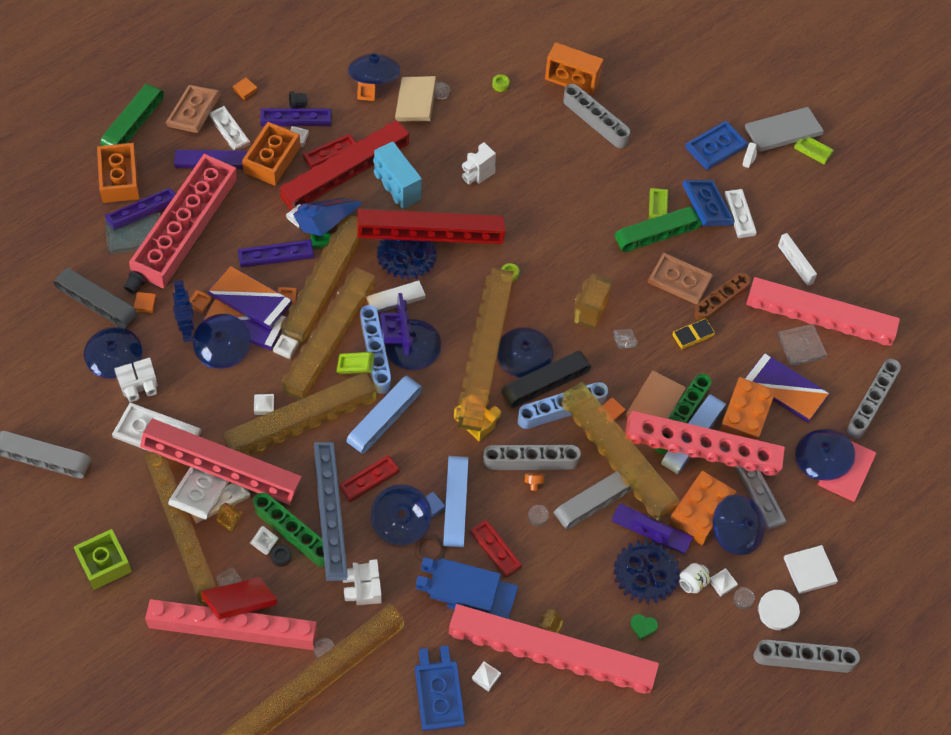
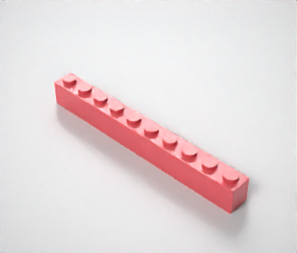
(553, 648)

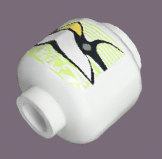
(694, 578)

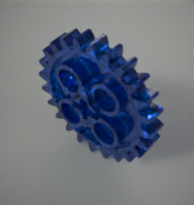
(396, 260)
(183, 311)
(629, 575)

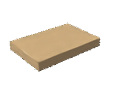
(416, 98)

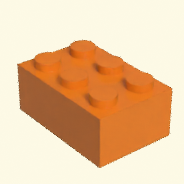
(573, 67)
(271, 153)
(118, 173)
(747, 409)
(698, 505)

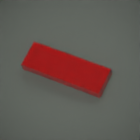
(322, 153)
(369, 478)
(495, 548)

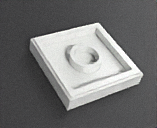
(810, 569)

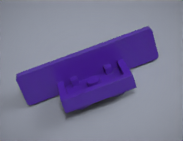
(395, 326)
(652, 528)

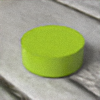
(501, 83)
(512, 267)

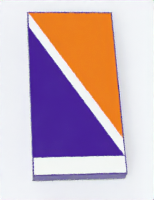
(250, 297)
(258, 334)
(792, 389)

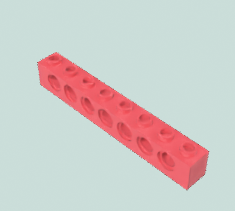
(714, 439)

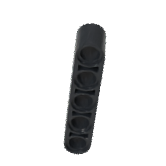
(546, 379)

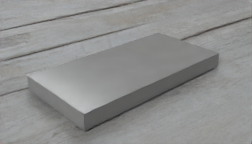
(783, 129)

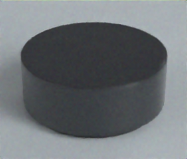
(281, 555)

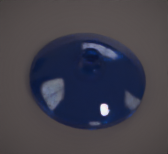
(374, 69)
(425, 347)
(223, 351)
(104, 359)
(524, 360)
(825, 462)
(731, 524)
(399, 529)

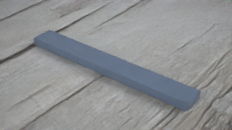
(330, 512)

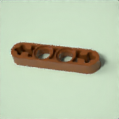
(722, 296)

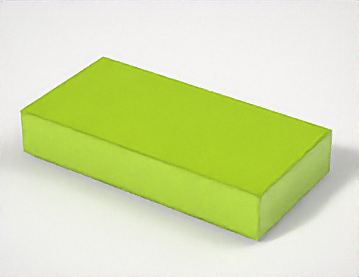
(814, 149)
(658, 202)
(355, 363)

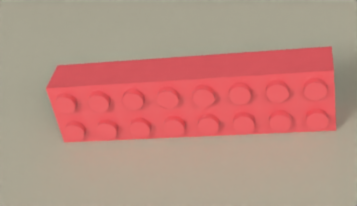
(183, 220)

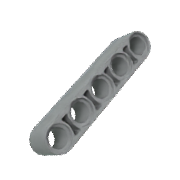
(596, 116)
(870, 405)
(540, 453)
(43, 454)
(591, 500)
(815, 652)

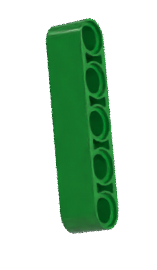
(133, 116)
(657, 229)
(688, 406)
(286, 522)

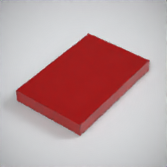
(239, 598)

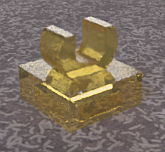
(228, 516)
(551, 621)

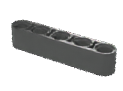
(95, 298)

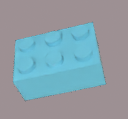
(397, 175)

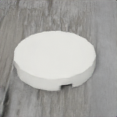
(778, 610)

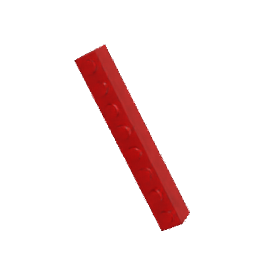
(341, 167)
(430, 226)

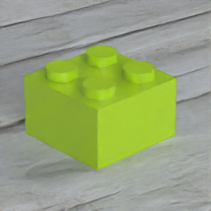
(102, 559)

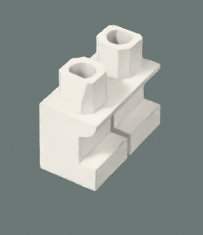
(479, 165)
(145, 381)
(366, 582)

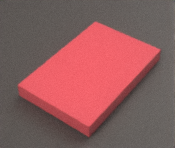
(850, 484)

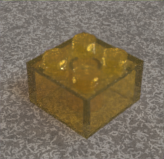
(592, 301)

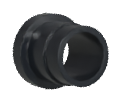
(297, 99)
(134, 282)

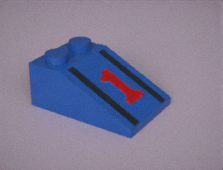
(323, 215)

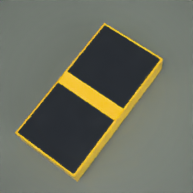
(693, 333)

